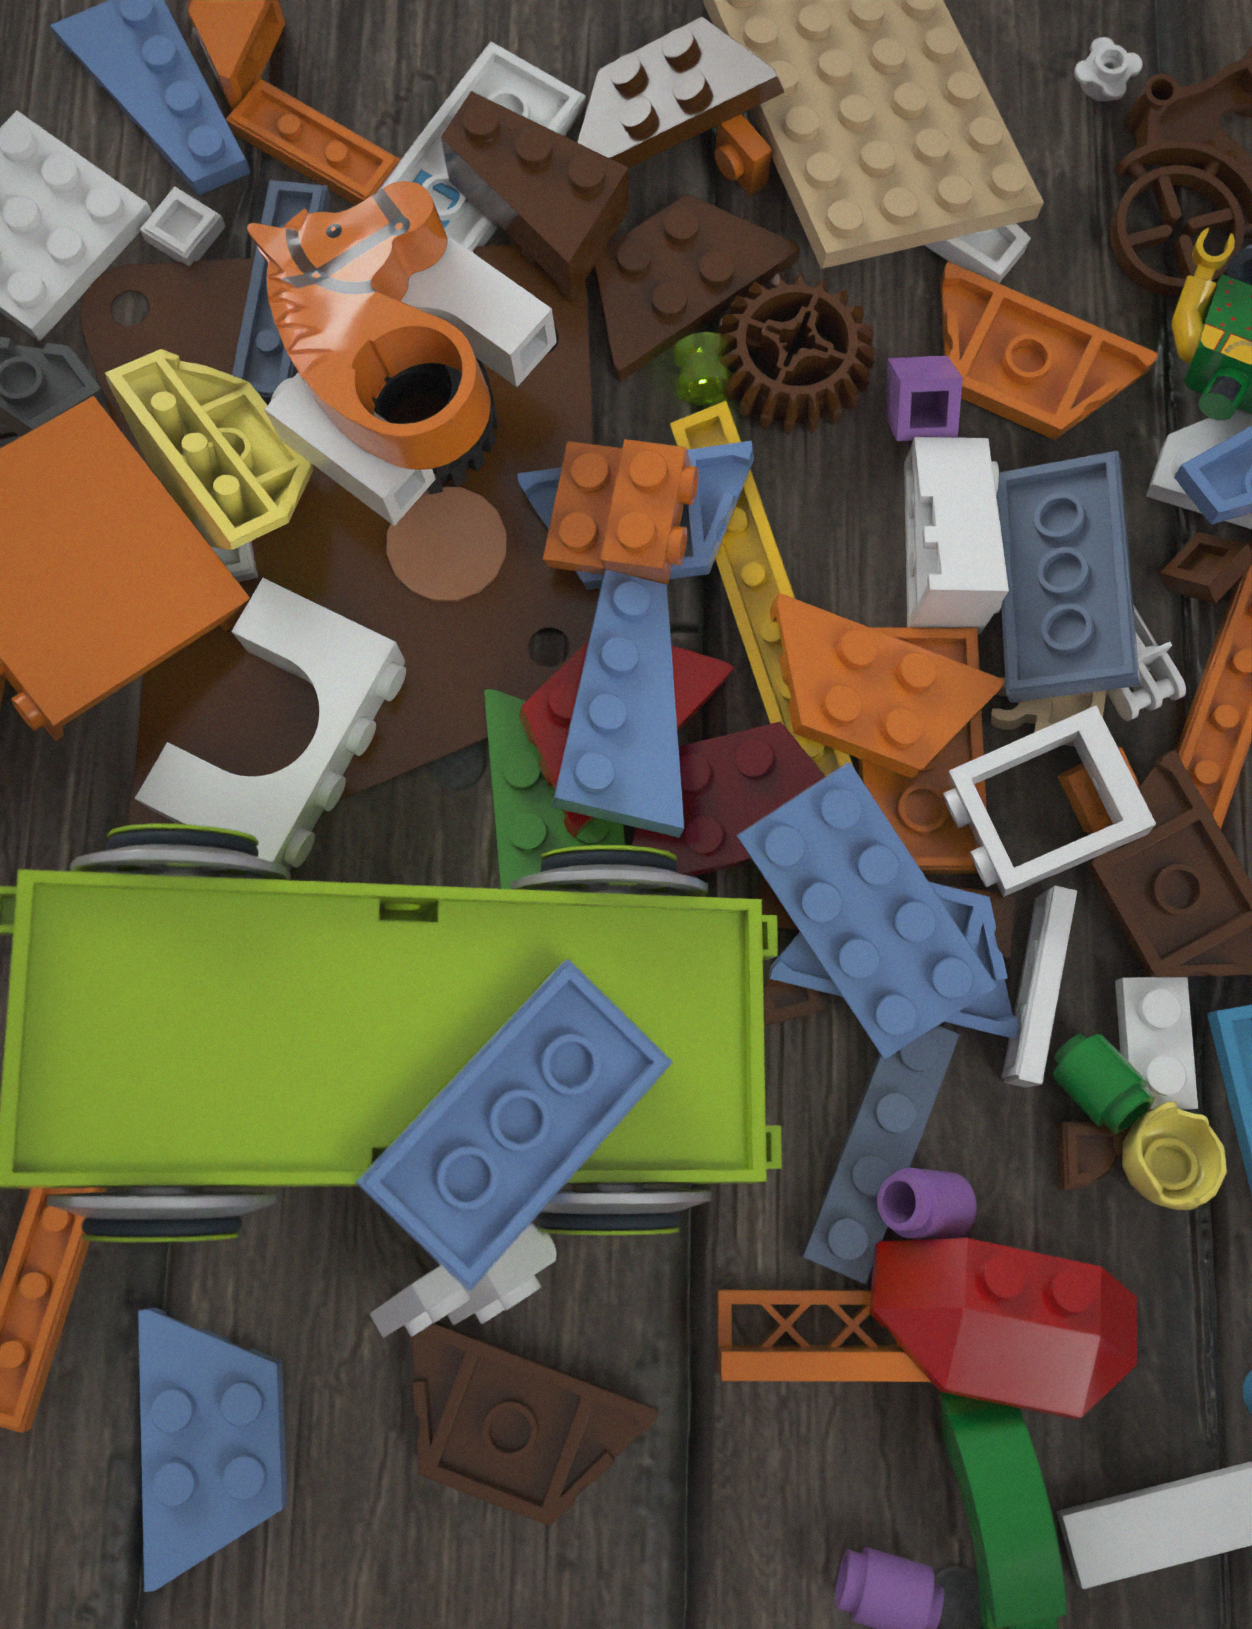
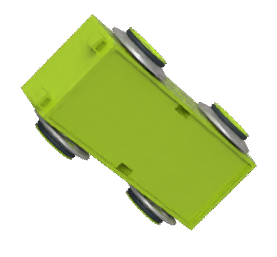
(251, 1029)

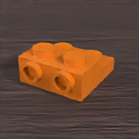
(621, 509)

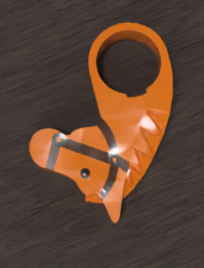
(343, 322)

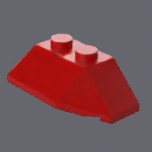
(1006, 1322)

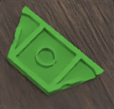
(523, 800)

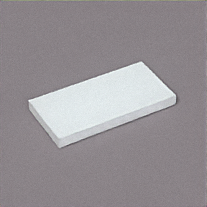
(509, 83)

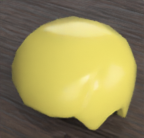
(1174, 1157)

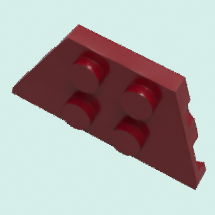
(728, 788)

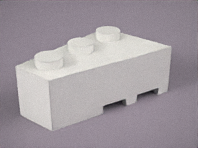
(952, 534)

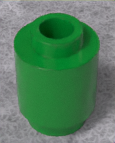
(1102, 1082)

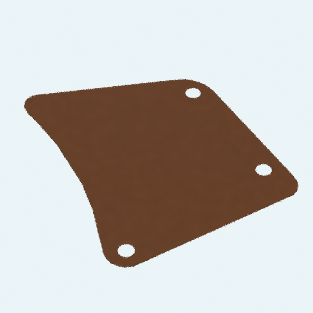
(334, 549)

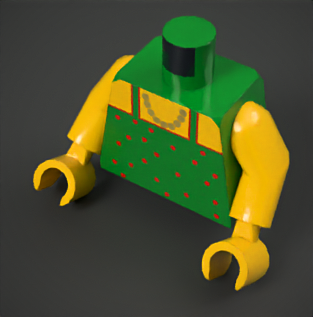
(1215, 335)

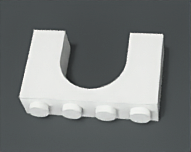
(506, 331)
(352, 678)

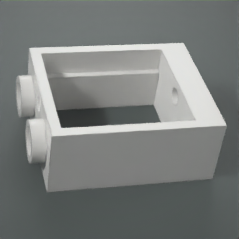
(1107, 772)

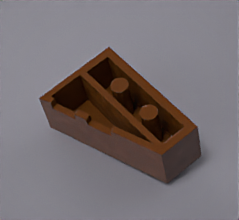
(537, 186)

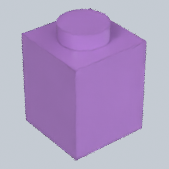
(922, 397)

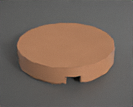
(447, 545)

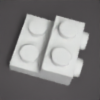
(498, 1290)

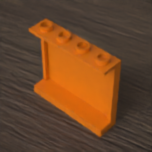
(95, 569)

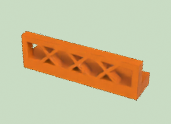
(807, 1361)

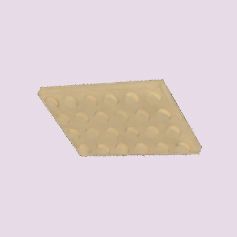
(880, 124)

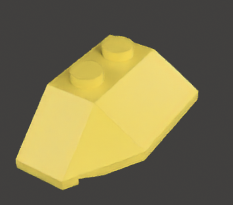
(211, 446)

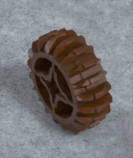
(770, 329)

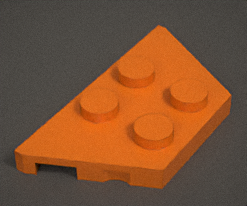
(1031, 357)
(872, 689)

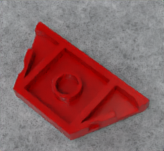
(550, 709)

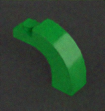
(1006, 1514)

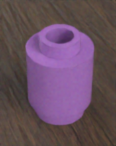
(927, 1204)
(888, 1591)

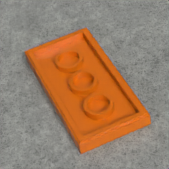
(917, 803)

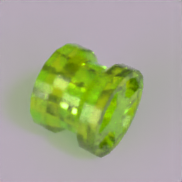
(702, 374)

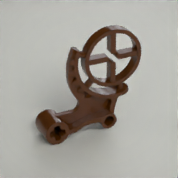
(1185, 130)

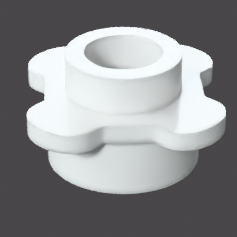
(1107, 70)

